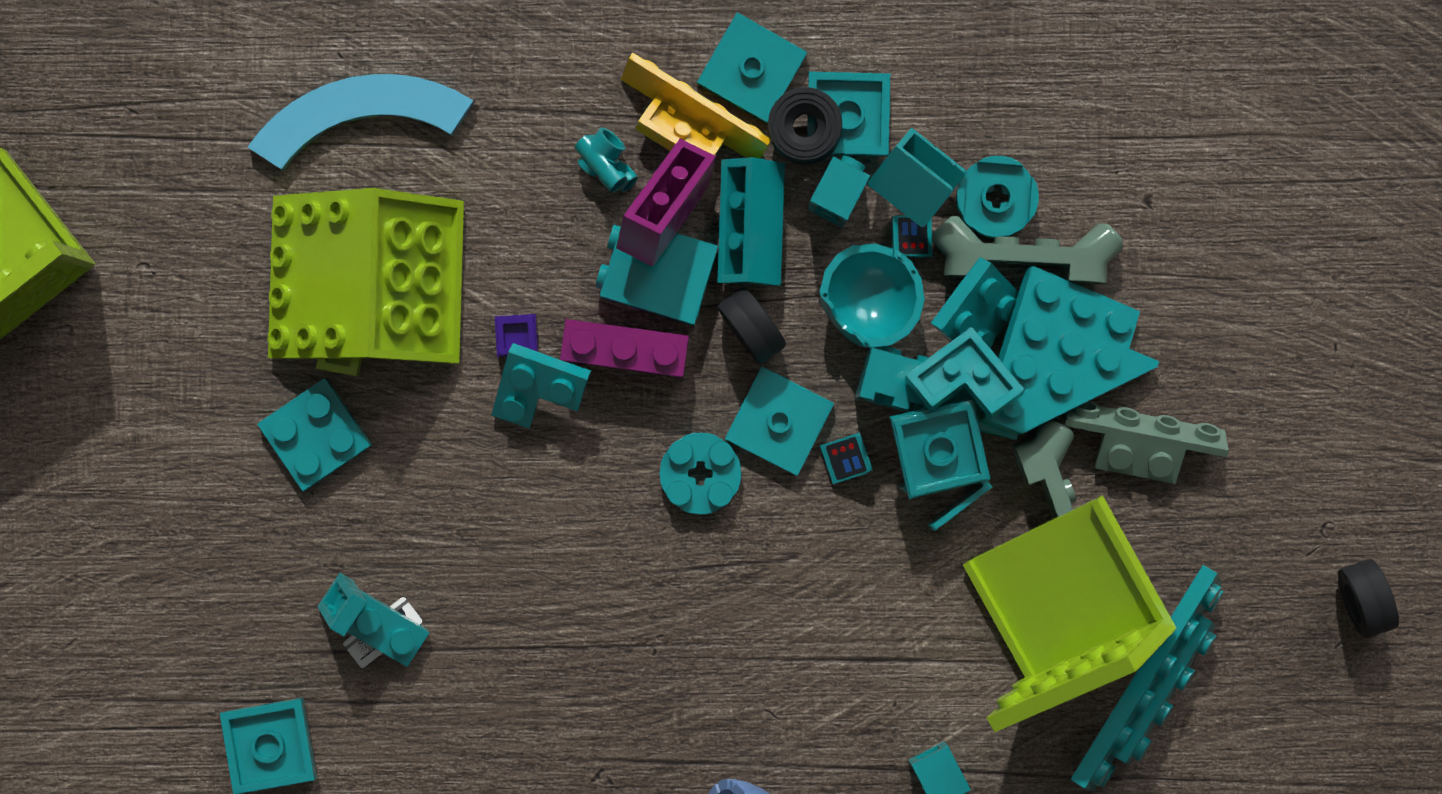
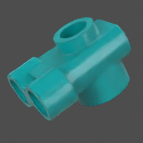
(600, 157)

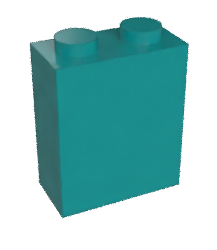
(669, 288)

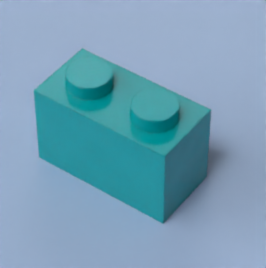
(839, 190)

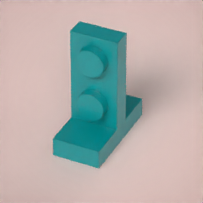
(371, 621)

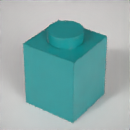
(939, 771)

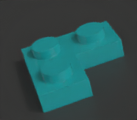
(968, 365)
(534, 376)

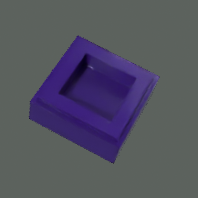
(516, 330)

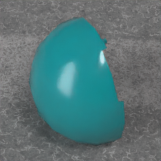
(872, 294)

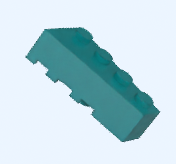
(884, 384)

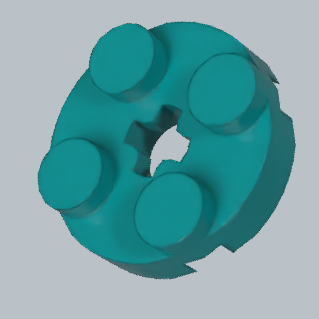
(1014, 182)
(684, 456)

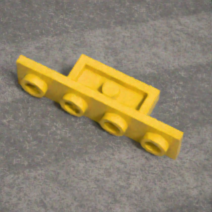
(686, 115)

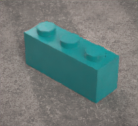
(751, 222)

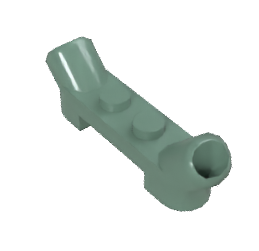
(1082, 262)
(1040, 461)

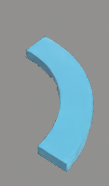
(355, 100)

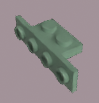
(1144, 443)

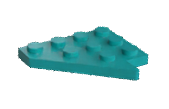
(1064, 349)

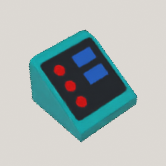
(910, 237)
(846, 458)

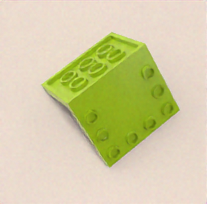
(35, 249)
(365, 276)
(1069, 609)

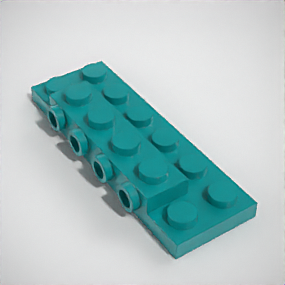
(1154, 684)

